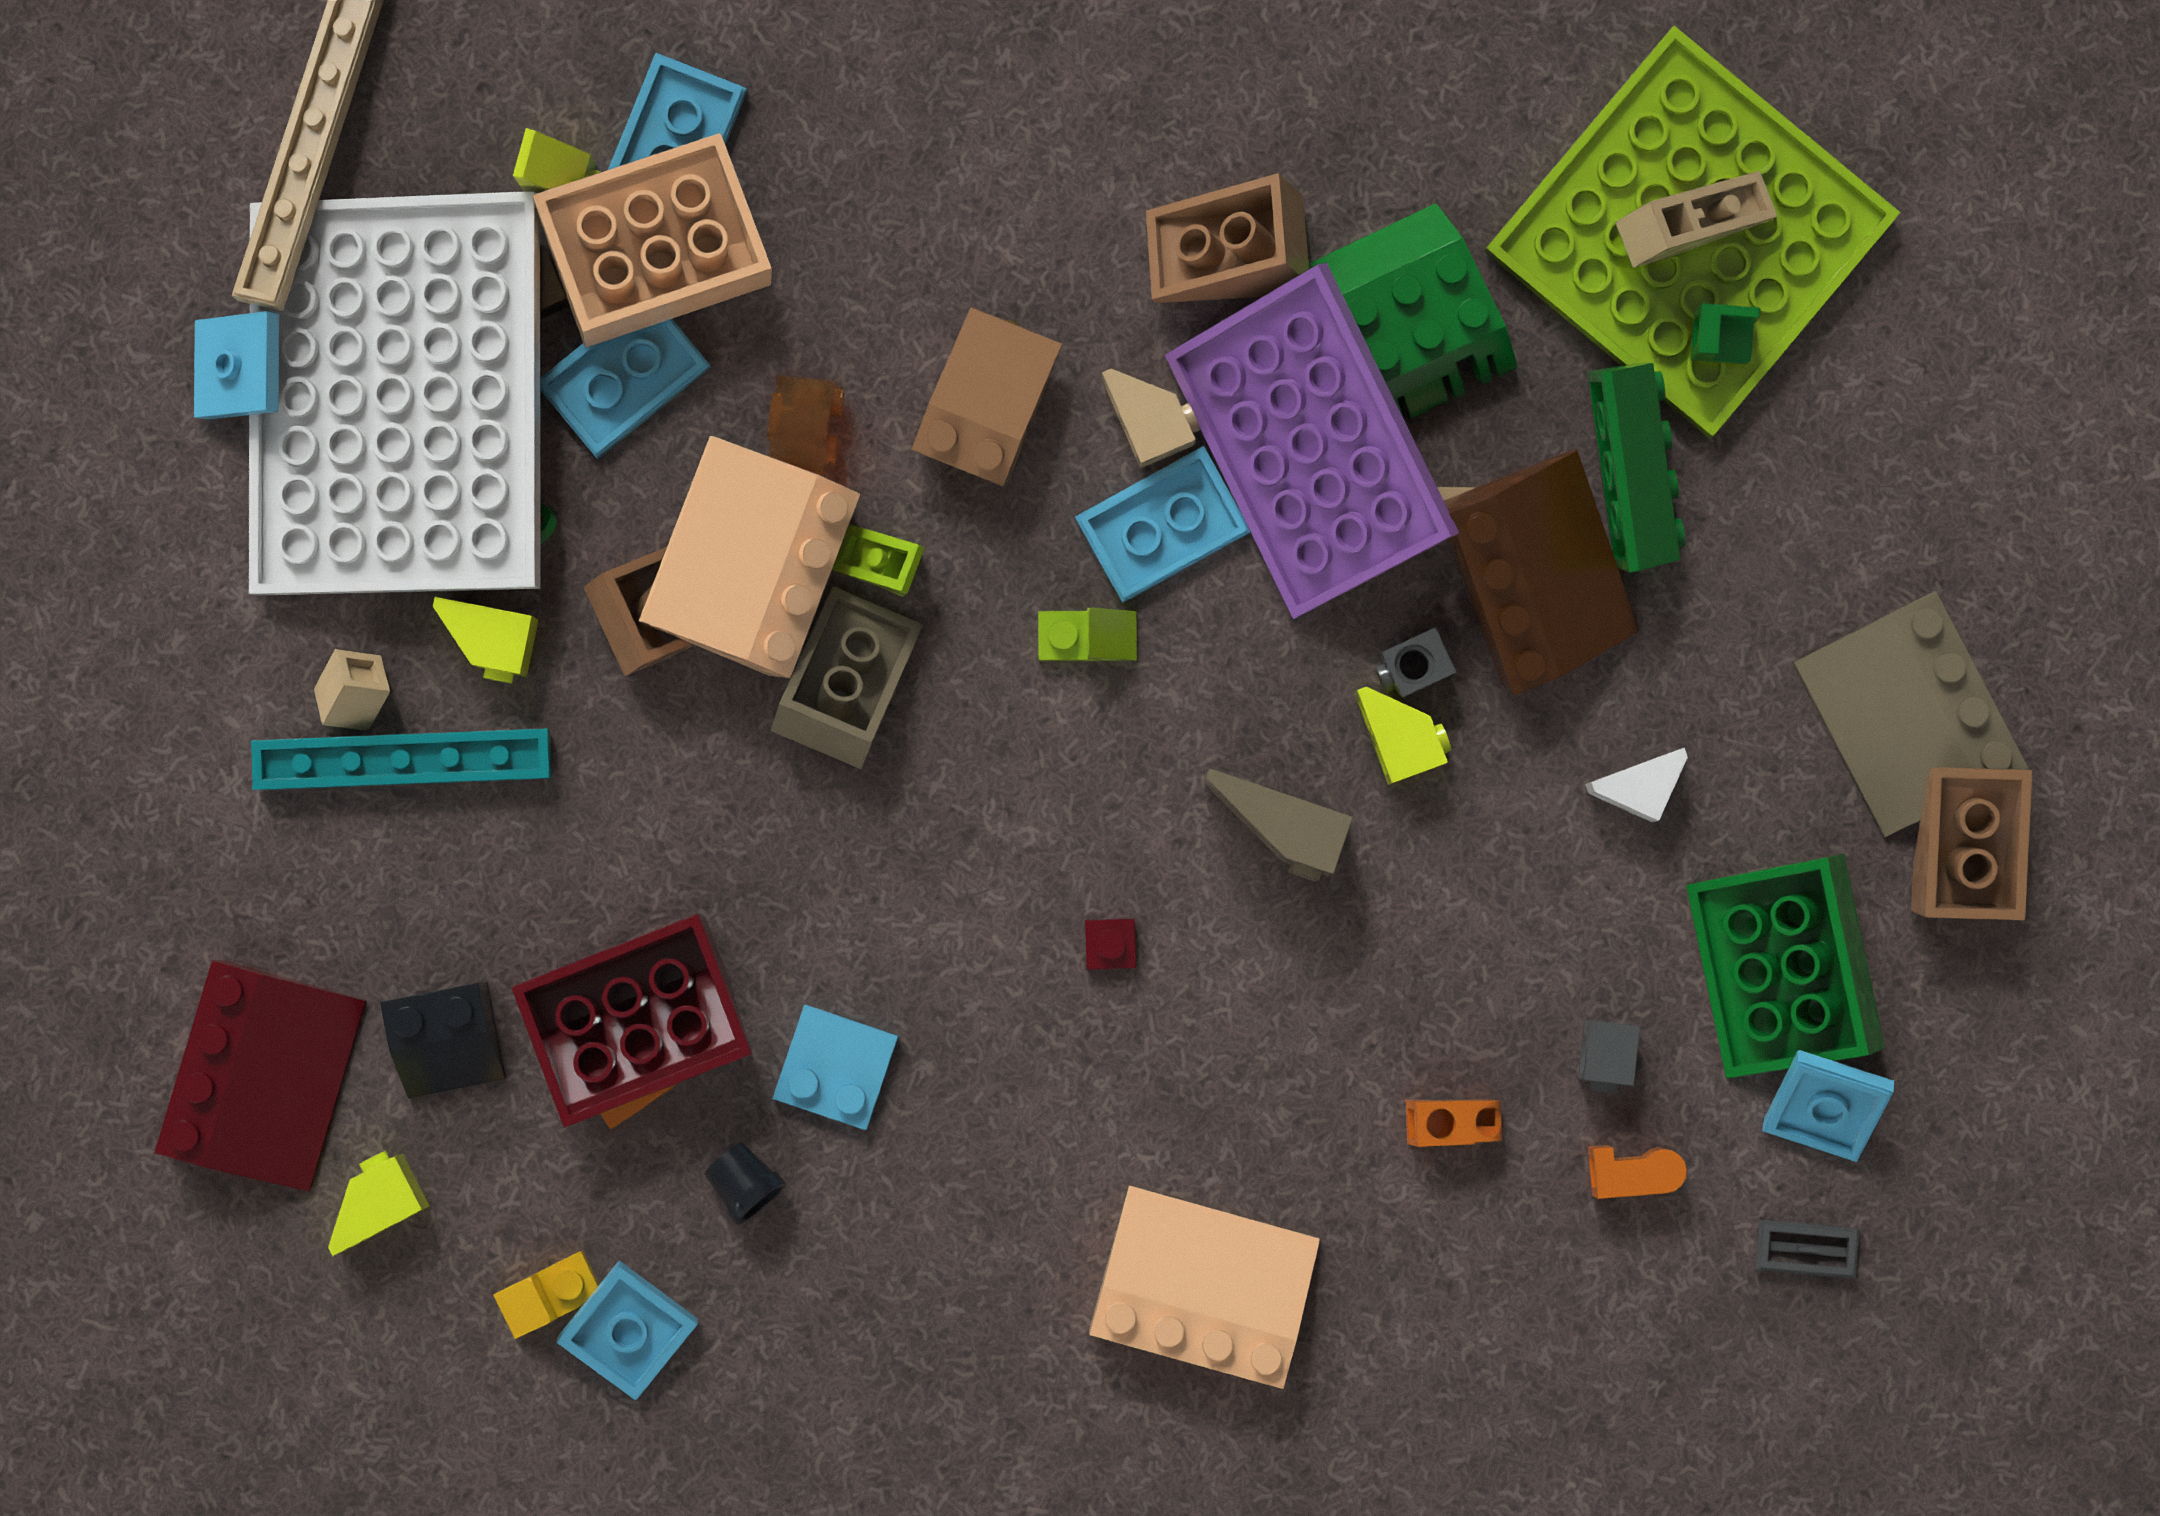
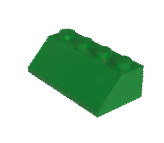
(1634, 466)

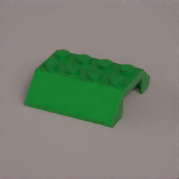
(1422, 308)

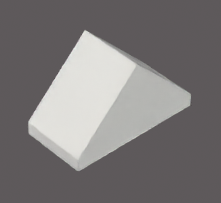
(1643, 787)

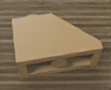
(1150, 417)

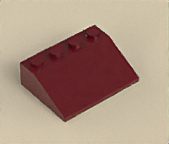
(632, 1019)
(260, 1075)

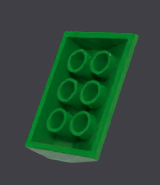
(1785, 965)

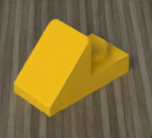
(547, 1294)

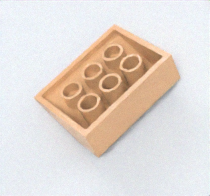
(653, 240)
(749, 557)
(1205, 1287)

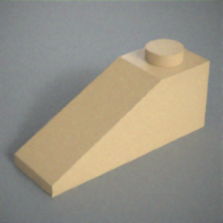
(1695, 218)

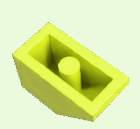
(550, 163)
(490, 637)
(1402, 736)
(376, 1201)

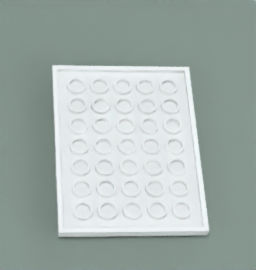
(404, 402)

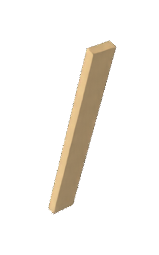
(306, 152)

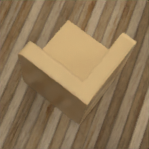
(351, 690)

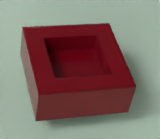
(1110, 944)

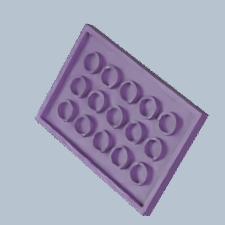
(1311, 441)

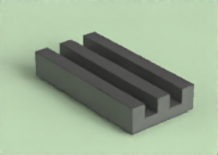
(1764, 1245)

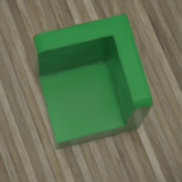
(1723, 333)

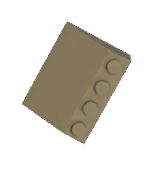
(1904, 702)

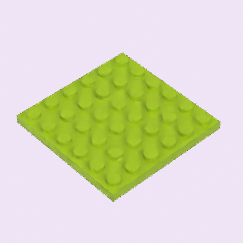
(1668, 132)

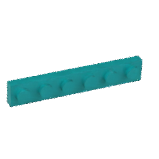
(401, 759)

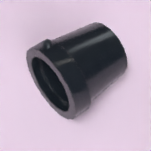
(743, 1182)

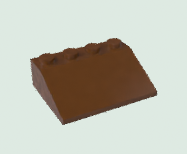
(1540, 572)

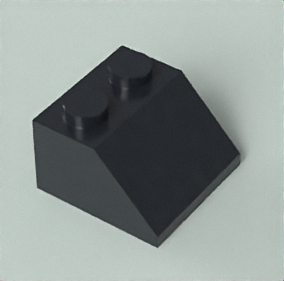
(443, 1039)

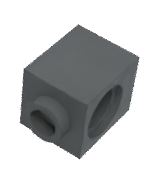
(1432, 651)
(1608, 1055)

